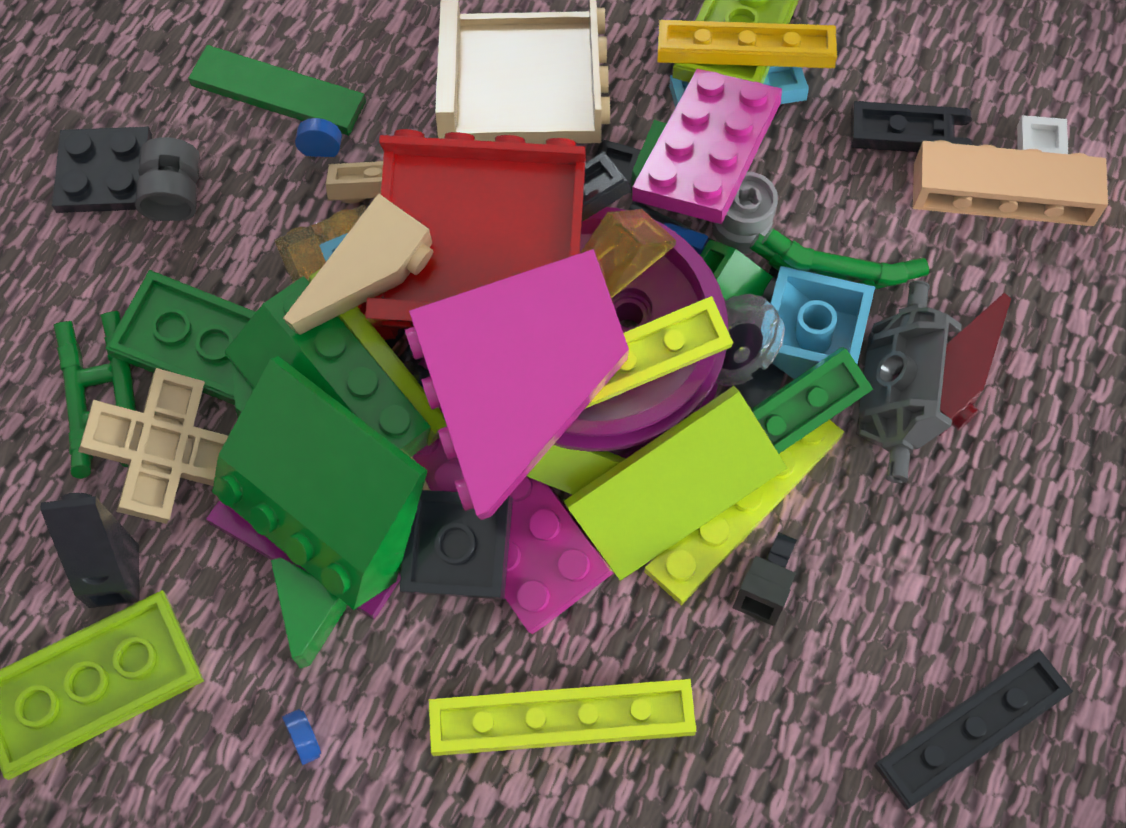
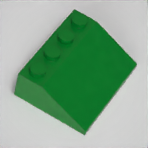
(320, 484)

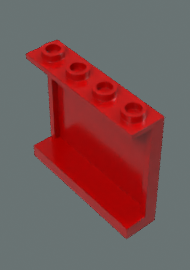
(487, 209)

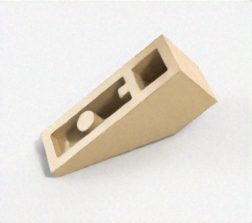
(366, 263)

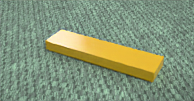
(747, 44)

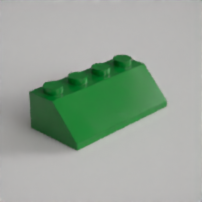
(334, 363)

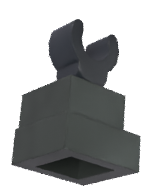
(767, 583)

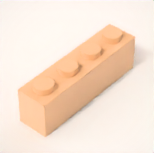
(1010, 183)

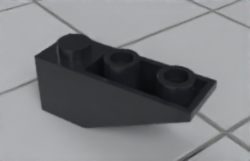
(93, 550)

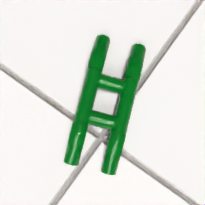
(782, 251)
(78, 378)

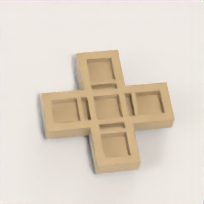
(155, 444)

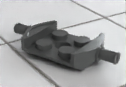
(906, 411)

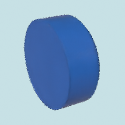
(318, 138)
(302, 736)

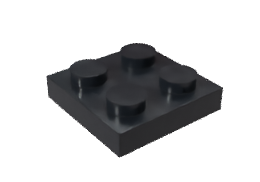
(98, 169)
(455, 550)

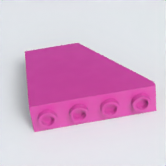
(516, 369)

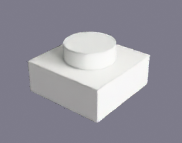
(1042, 134)

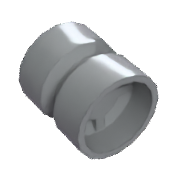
(749, 213)

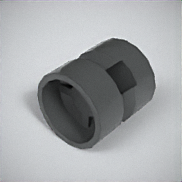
(167, 179)

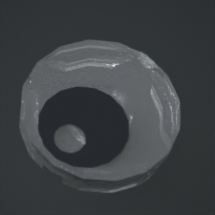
(756, 338)

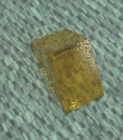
(627, 246)

